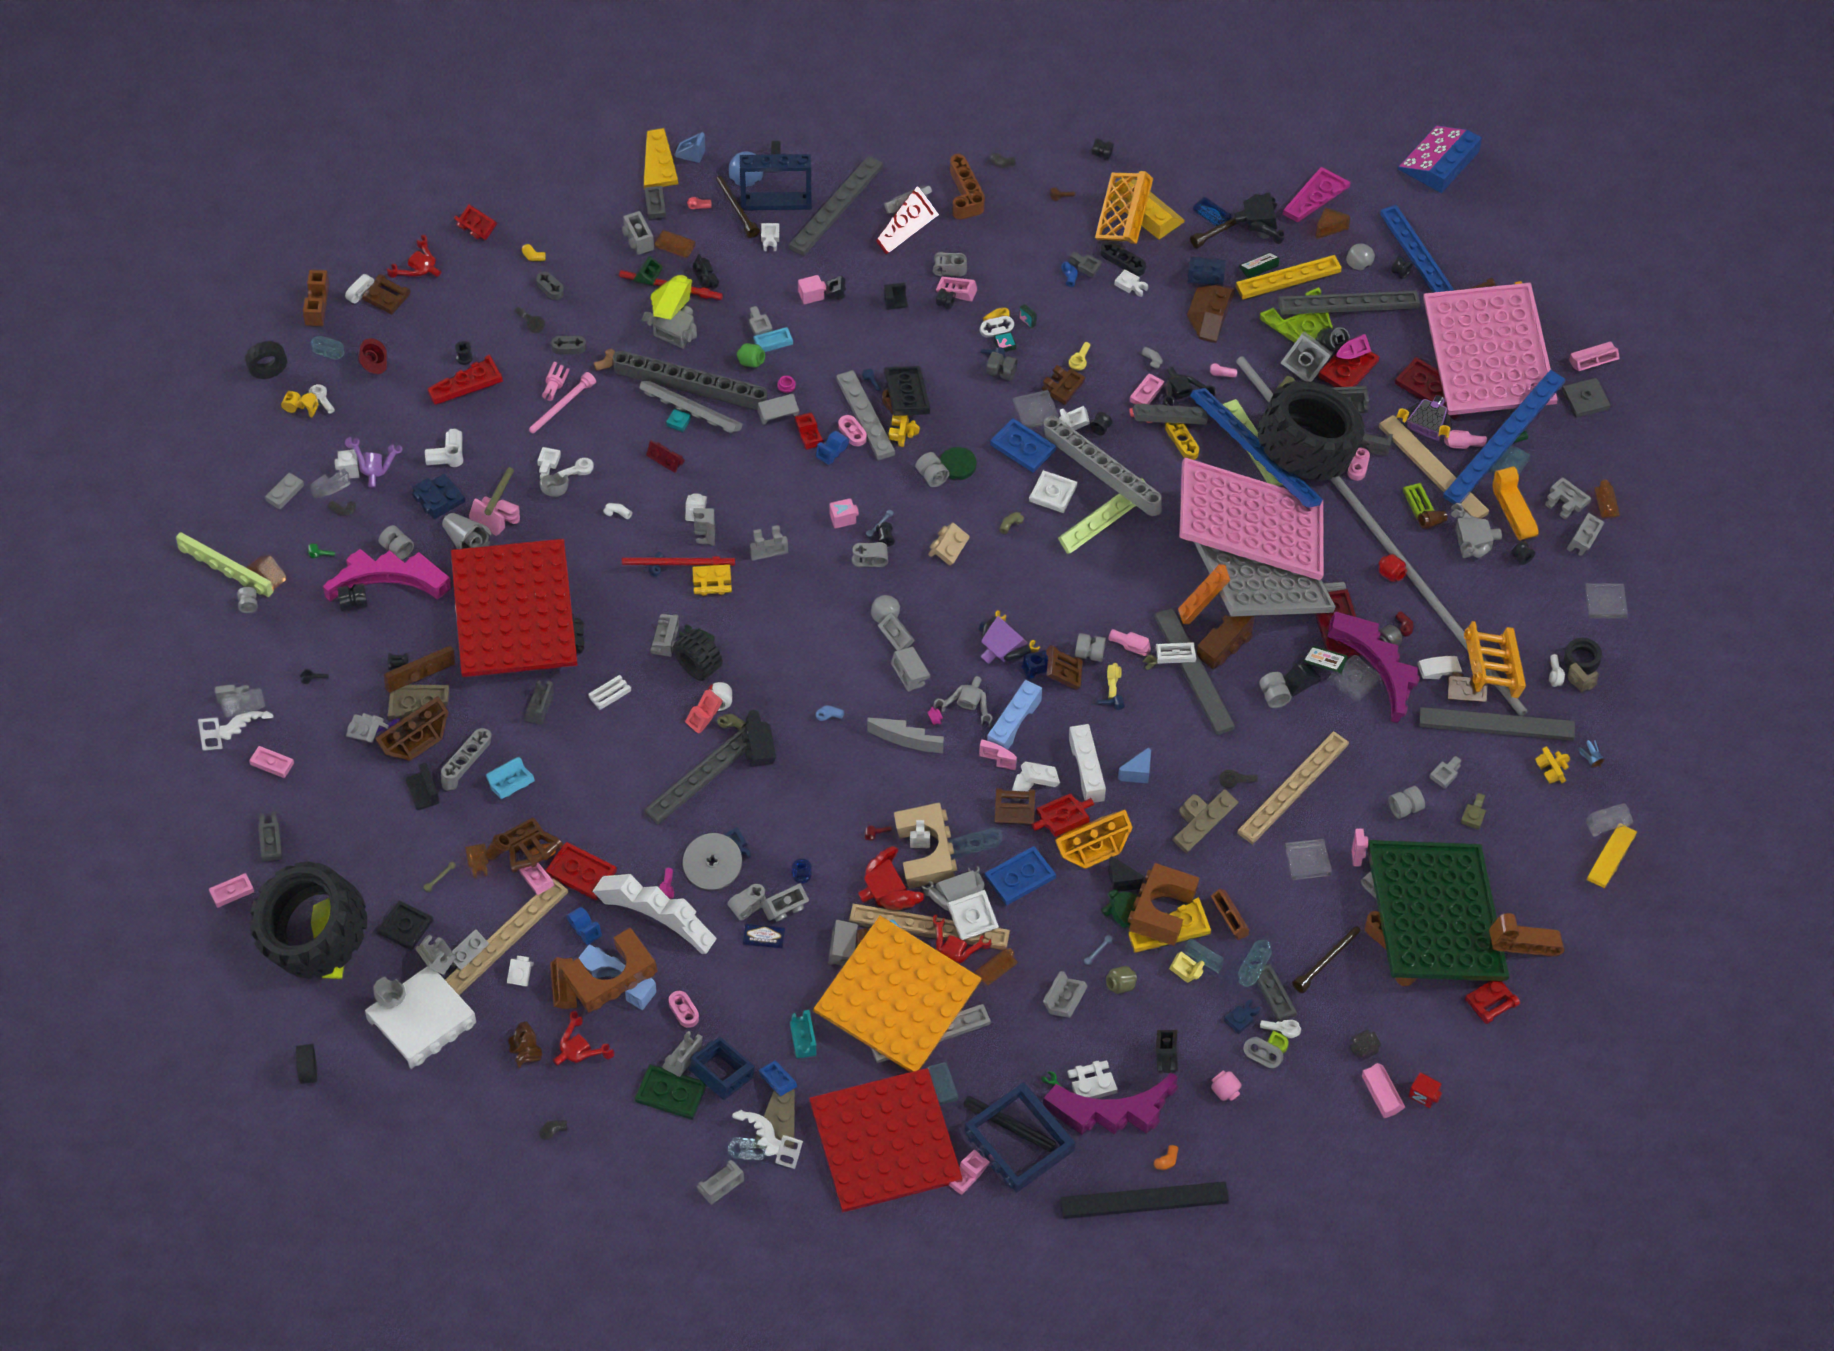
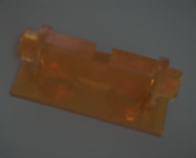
(1606, 500)
(997, 966)

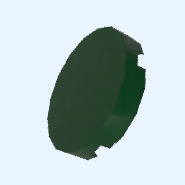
(959, 462)
(1122, 906)

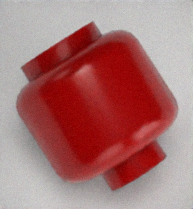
(1392, 568)

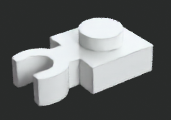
(770, 235)
(1129, 282)

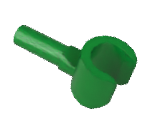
(314, 551)
(1053, 1081)

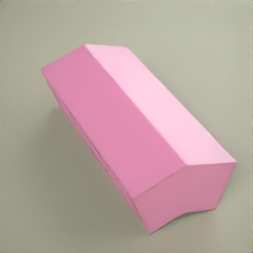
(1594, 356)
(1382, 1090)

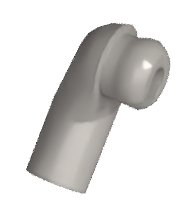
(1154, 356)

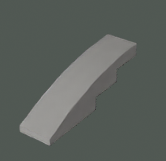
(898, 733)

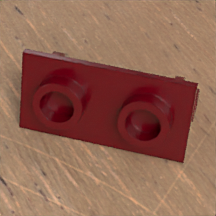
(663, 456)

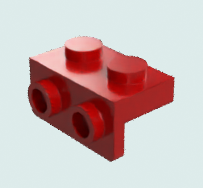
(476, 222)

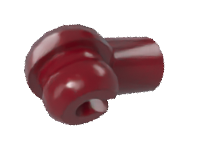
(1407, 624)

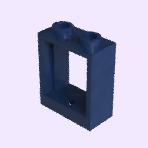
(720, 1047)

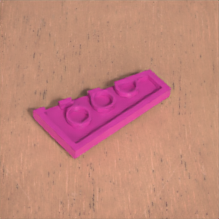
(1317, 192)

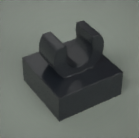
(836, 288)

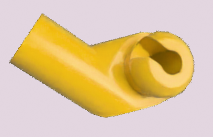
(532, 255)

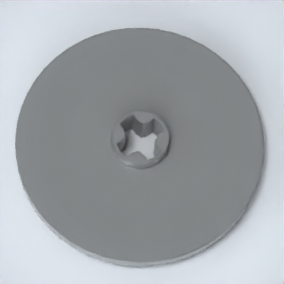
(703, 850)

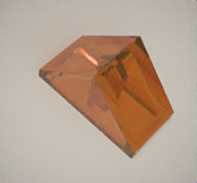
(1331, 223)
(269, 569)

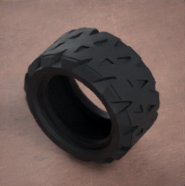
(1300, 450)
(281, 897)

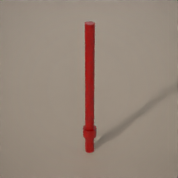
(702, 292)
(715, 560)

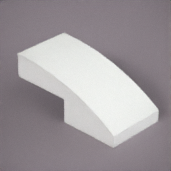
(1436, 667)

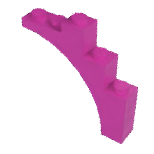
(390, 569)

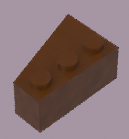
(1225, 640)

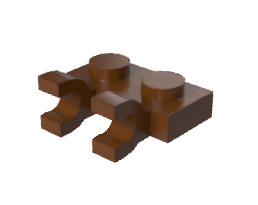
(1068, 384)

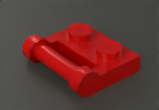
(1489, 995)

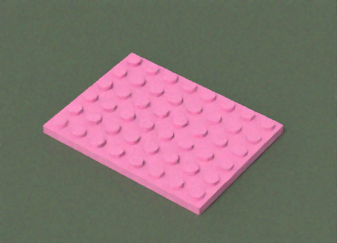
(1487, 346)
(1250, 519)

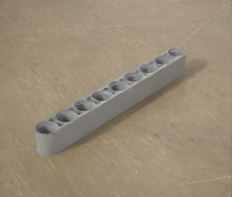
(1103, 466)

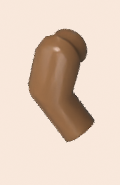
(607, 362)

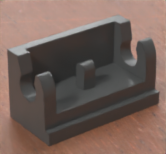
(1357, 395)
(1377, 444)
(539, 703)

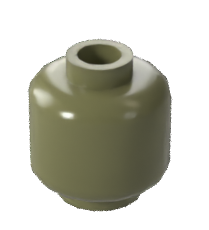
(1121, 979)

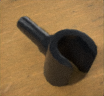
(307, 675)

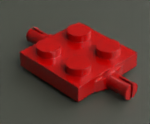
(1063, 815)

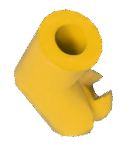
(999, 312)

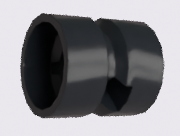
(1333, 337)
(352, 597)

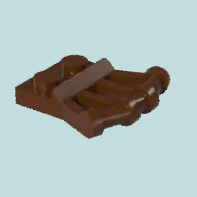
(525, 835)

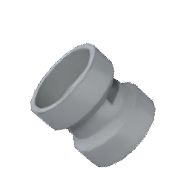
(247, 600)

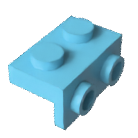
(509, 778)

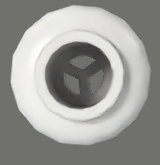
(724, 692)

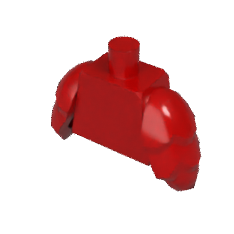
(886, 885)

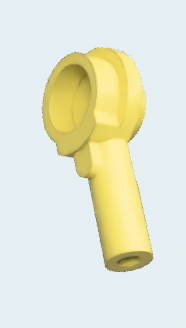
(1078, 360)
(1113, 673)

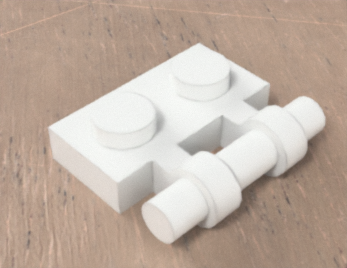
(1093, 1087)

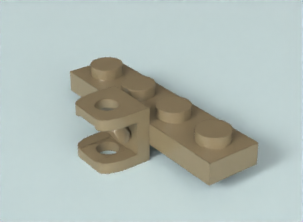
(1202, 818)

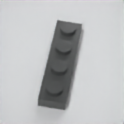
(1170, 414)

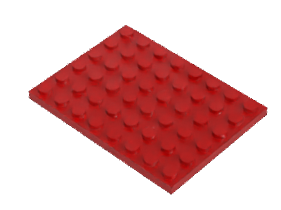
(513, 608)

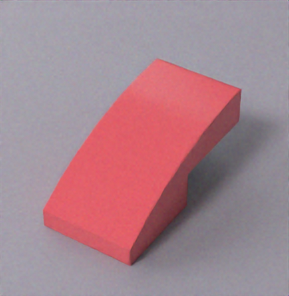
(704, 712)

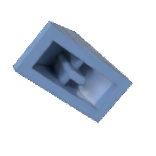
(692, 148)
(1137, 768)

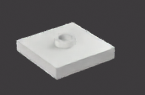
(1053, 491)
(972, 915)

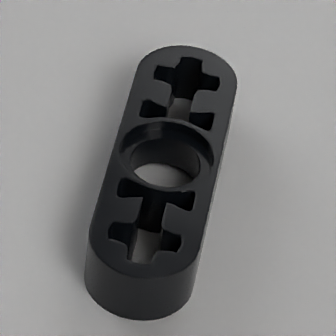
(1127, 265)

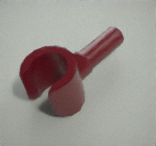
(871, 831)

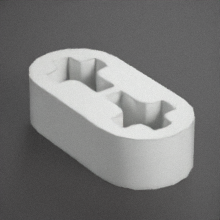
(358, 288)
(995, 322)

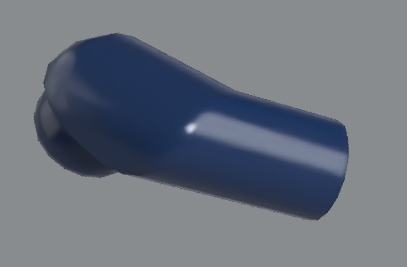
(655, 570)

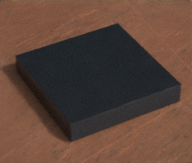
(405, 925)

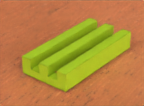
(1411, 501)

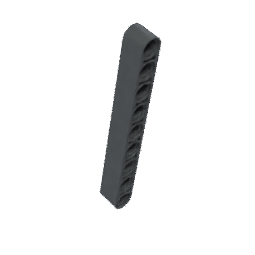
(688, 379)

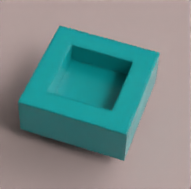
(678, 420)

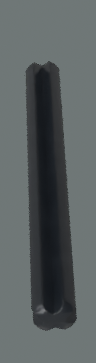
(1012, 1125)

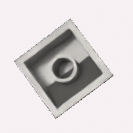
(1306, 357)

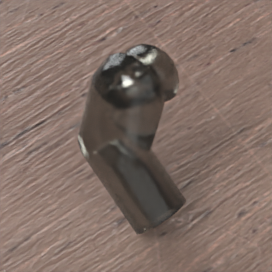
(1002, 162)
(349, 509)
(551, 1127)

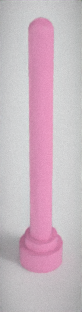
(587, 381)

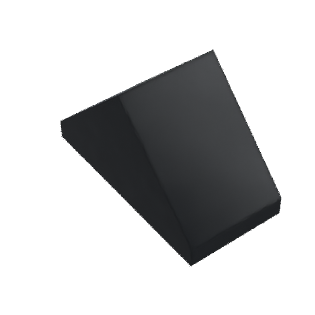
(1300, 678)
(1123, 877)

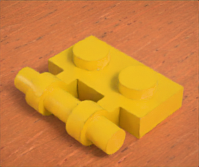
(712, 575)

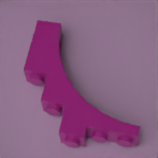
(1383, 656)
(1113, 1114)

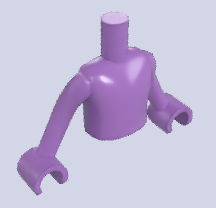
(371, 463)

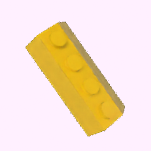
(1158, 217)

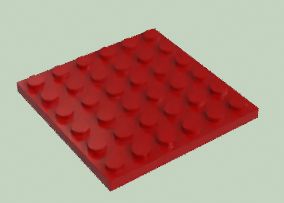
(885, 1140)

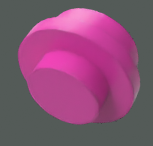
(786, 384)
(935, 716)

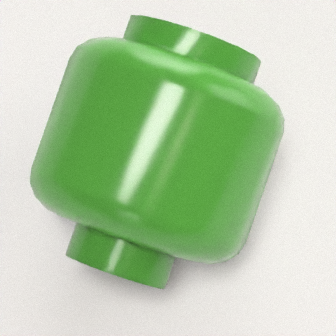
(751, 355)

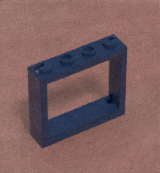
(775, 200)
(1066, 1143)

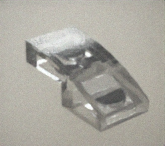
(326, 486)
(242, 703)

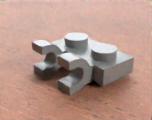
(1568, 493)
(768, 548)

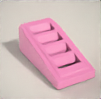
(968, 287)

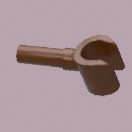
(1056, 195)

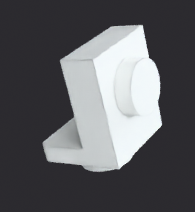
(1076, 418)
(694, 501)
(519, 971)

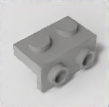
(365, 727)
(1064, 995)

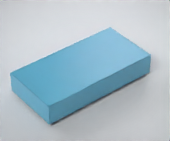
(774, 339)

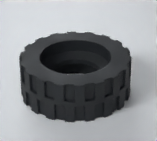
(263, 350)

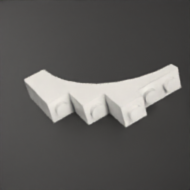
(674, 913)

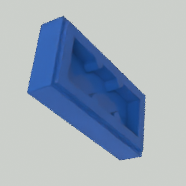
(777, 1078)

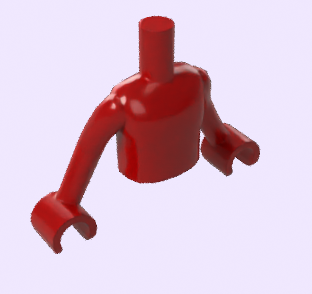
(418, 261)
(954, 947)
(577, 1047)

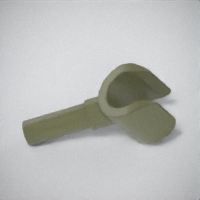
(1151, 660)

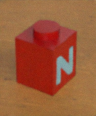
(1425, 1090)

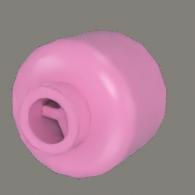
(1226, 1086)

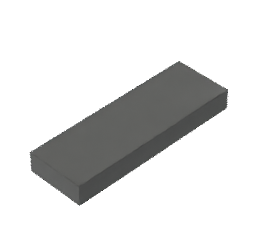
(1275, 994)

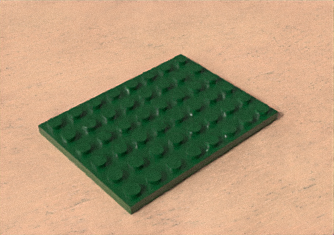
(1436, 910)

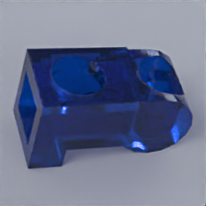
(1035, 664)

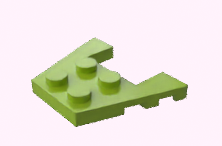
(1297, 324)

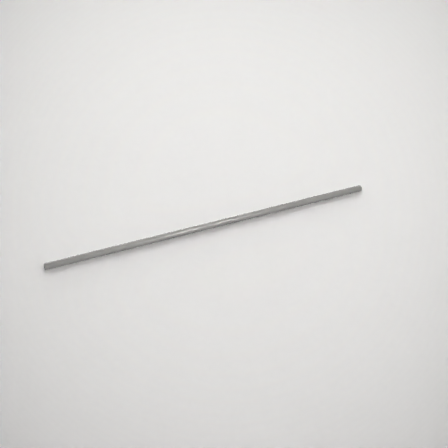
(1392, 549)

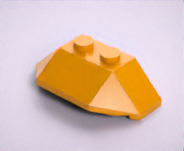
(1095, 840)

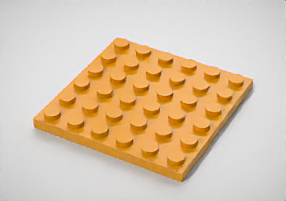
(897, 995)

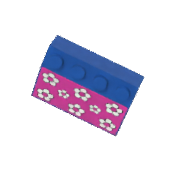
(1441, 156)

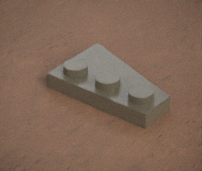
(411, 697)
(781, 1116)

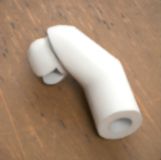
(618, 508)

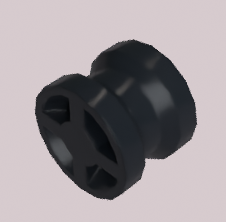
(1402, 267)
(945, 298)
(1101, 423)
(1523, 552)

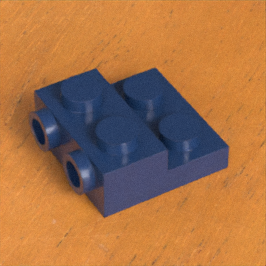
(1206, 271)
(437, 495)

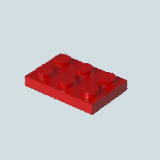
(1348, 372)
(579, 869)

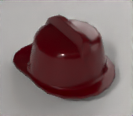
(373, 356)

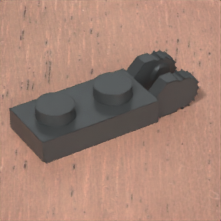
(270, 838)

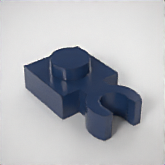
(738, 838)
(1241, 1018)

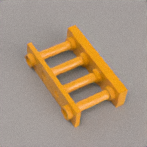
(1509, 653)

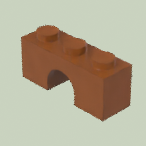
(315, 304)

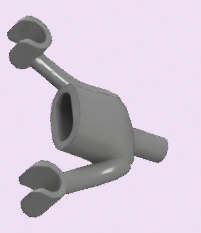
(968, 698)

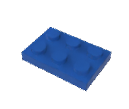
(1023, 445)
(1020, 875)

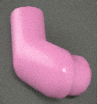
(1217, 370)

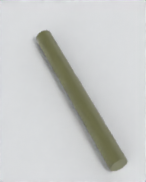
(499, 490)

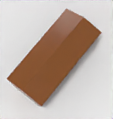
(1221, 895)
(562, 993)

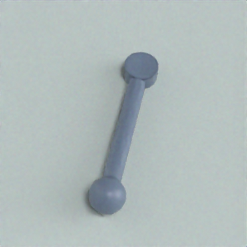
(870, 533)
(1107, 940)

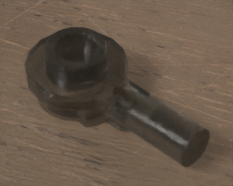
(534, 324)
(1230, 778)

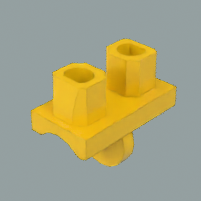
(905, 428)
(1547, 759)

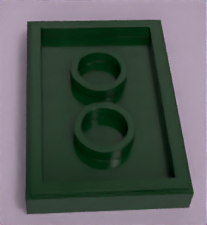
(670, 1092)

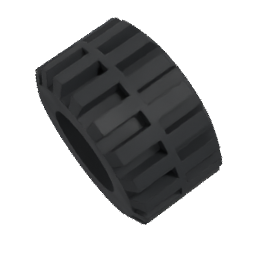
(697, 654)

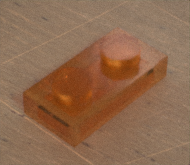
(675, 243)

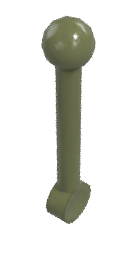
(428, 887)

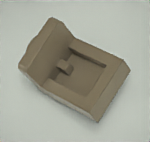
(1581, 679)

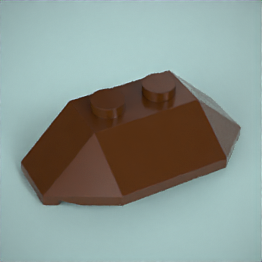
(1210, 310)
(415, 731)

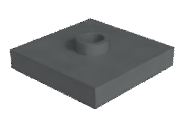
(1586, 397)

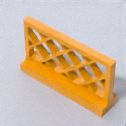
(1135, 207)

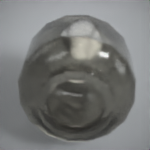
(1365, 1044)

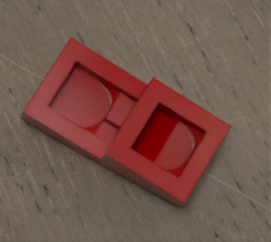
(808, 430)

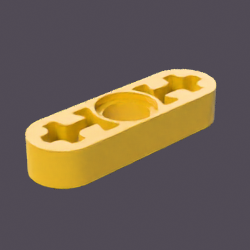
(1183, 445)

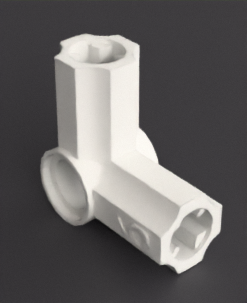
(450, 454)

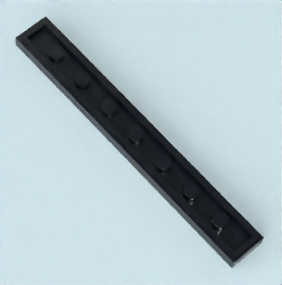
(1144, 1200)

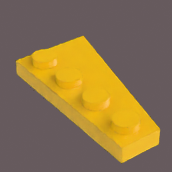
(658, 161)
(1193, 926)

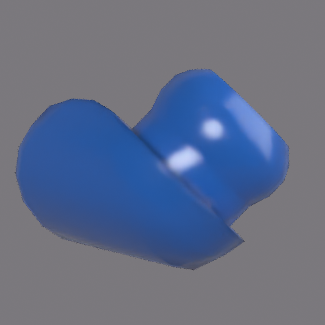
(1071, 273)

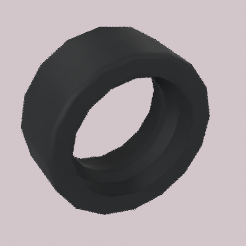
(1583, 644)
(306, 1063)

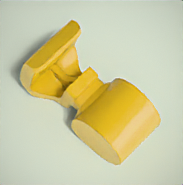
(293, 401)

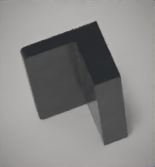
(422, 788)

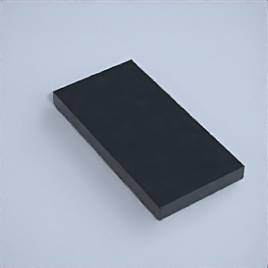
(906, 390)

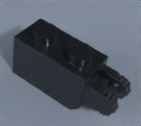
(758, 740)
(1167, 1051)

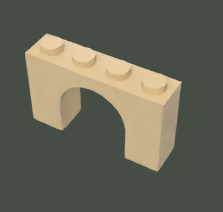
(937, 865)

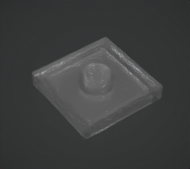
(1035, 408)
(1606, 600)
(1356, 678)
(1308, 859)

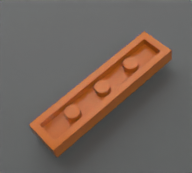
(1204, 594)

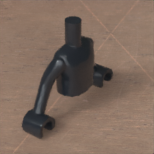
(1180, 386)

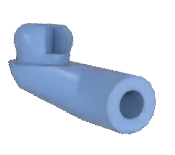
(828, 711)

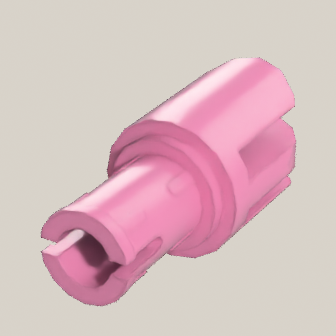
(554, 381)
(1463, 439)
(507, 509)
(1131, 642)

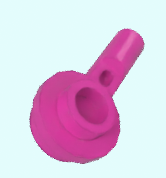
(666, 886)

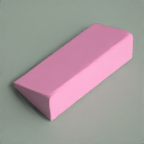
(494, 522)

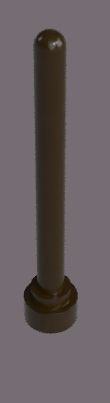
(750, 228)
(1198, 239)
(1303, 982)

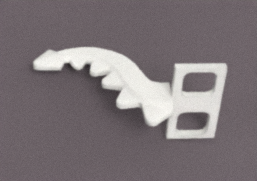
(232, 727)
(768, 1138)

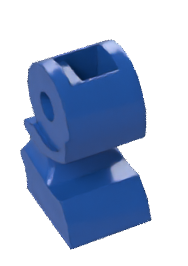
(834, 445)
(582, 923)

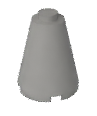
(466, 532)

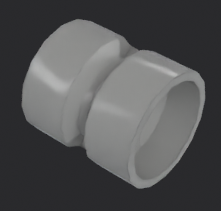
(932, 469)
(395, 541)
(1090, 647)
(1275, 690)
(1409, 801)

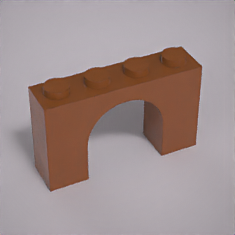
(1161, 883)
(596, 992)

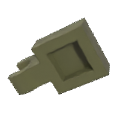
(1474, 814)

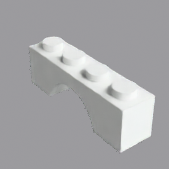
(1090, 771)

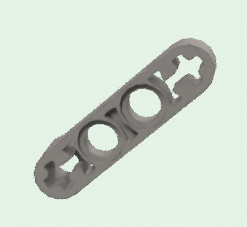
(450, 778)

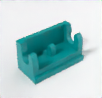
(803, 1035)

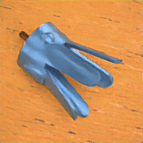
(1596, 758)

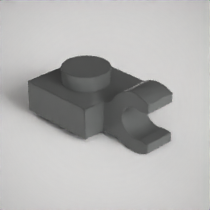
(1086, 265)

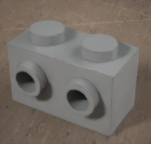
(638, 233)
(784, 902)

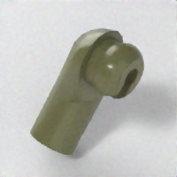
(1010, 519)
(730, 720)

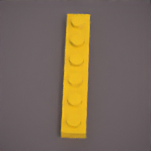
(1288, 277)

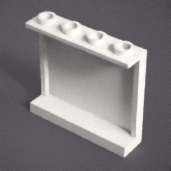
(425, 1019)

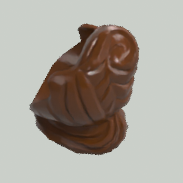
(524, 1044)

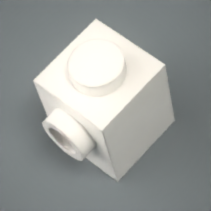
(348, 461)

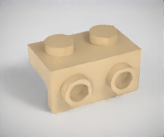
(949, 543)

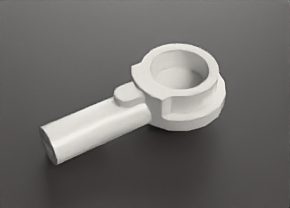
(321, 392)
(582, 467)
(1557, 674)
(1288, 1028)

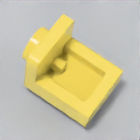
(1186, 967)

